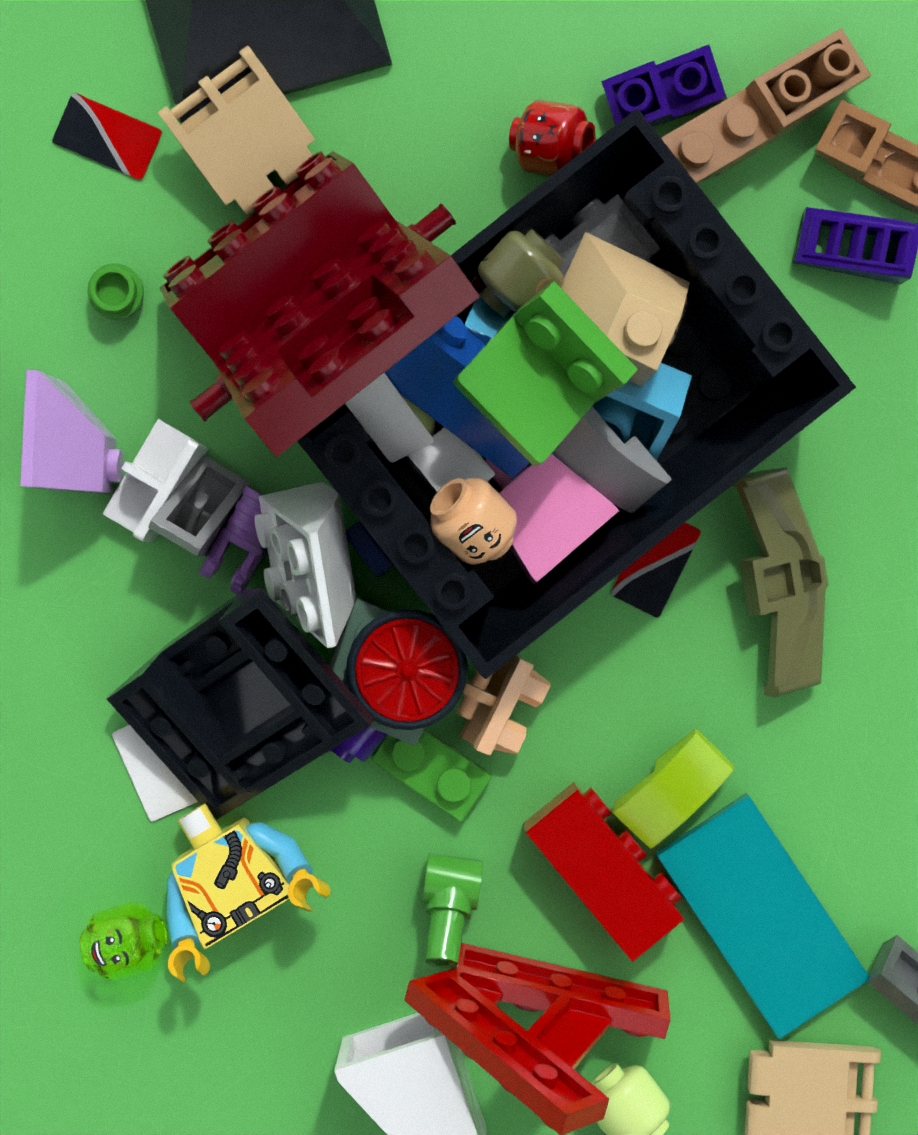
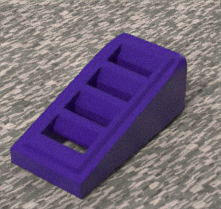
(860, 225)

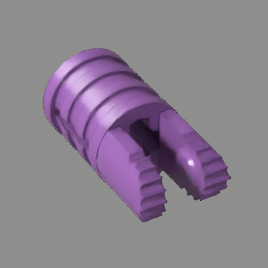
(241, 532)

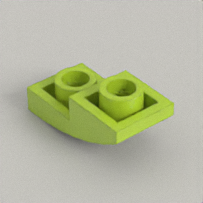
(674, 790)

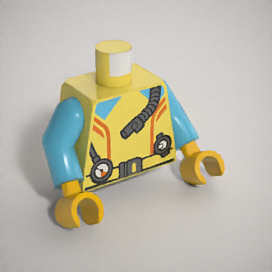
(230, 882)

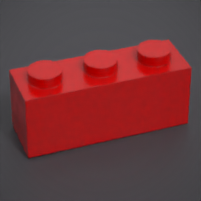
(605, 869)

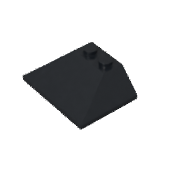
(293, 39)
(238, 703)

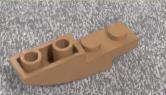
(768, 107)

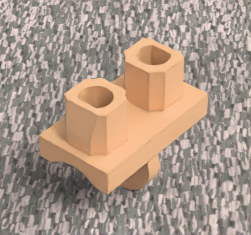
(491, 702)

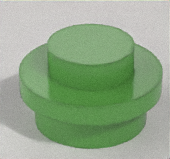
(115, 291)

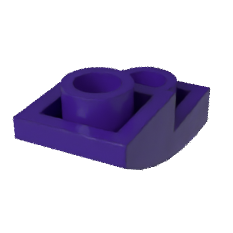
(667, 89)

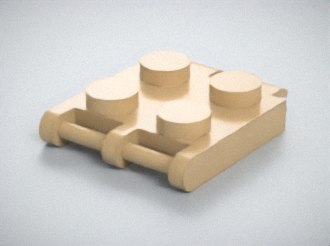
(241, 132)
(810, 1089)

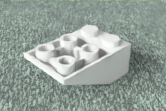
(308, 558)

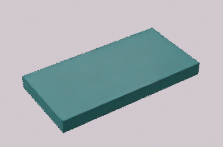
(763, 915)

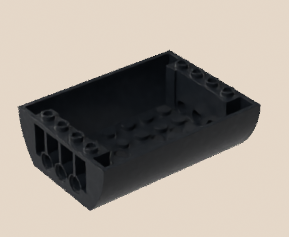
(750, 392)

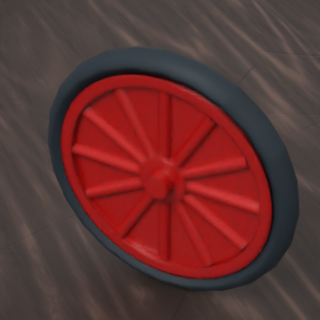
(406, 669)

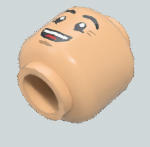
(473, 520)

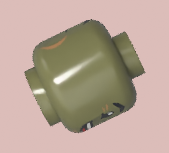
(518, 270)

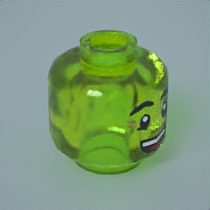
(123, 941)

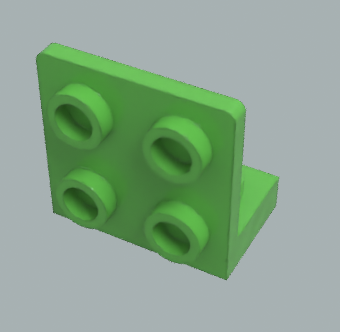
(543, 373)

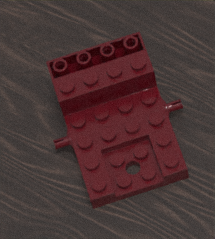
(313, 298)

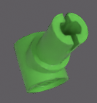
(450, 894)

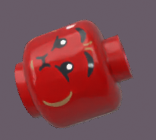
(550, 136)

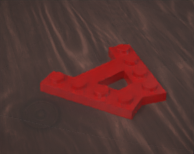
(542, 1060)

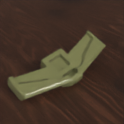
(784, 580)

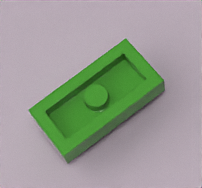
(434, 771)

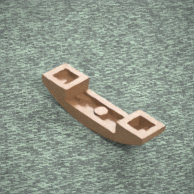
(871, 154)

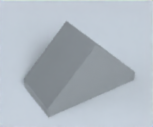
(199, 506)

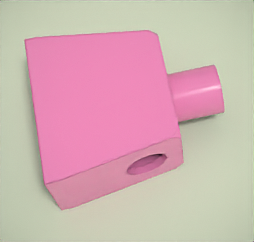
(553, 513)

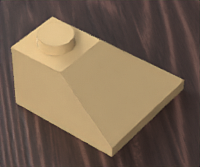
(627, 301)

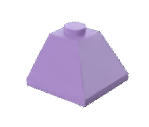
(65, 441)

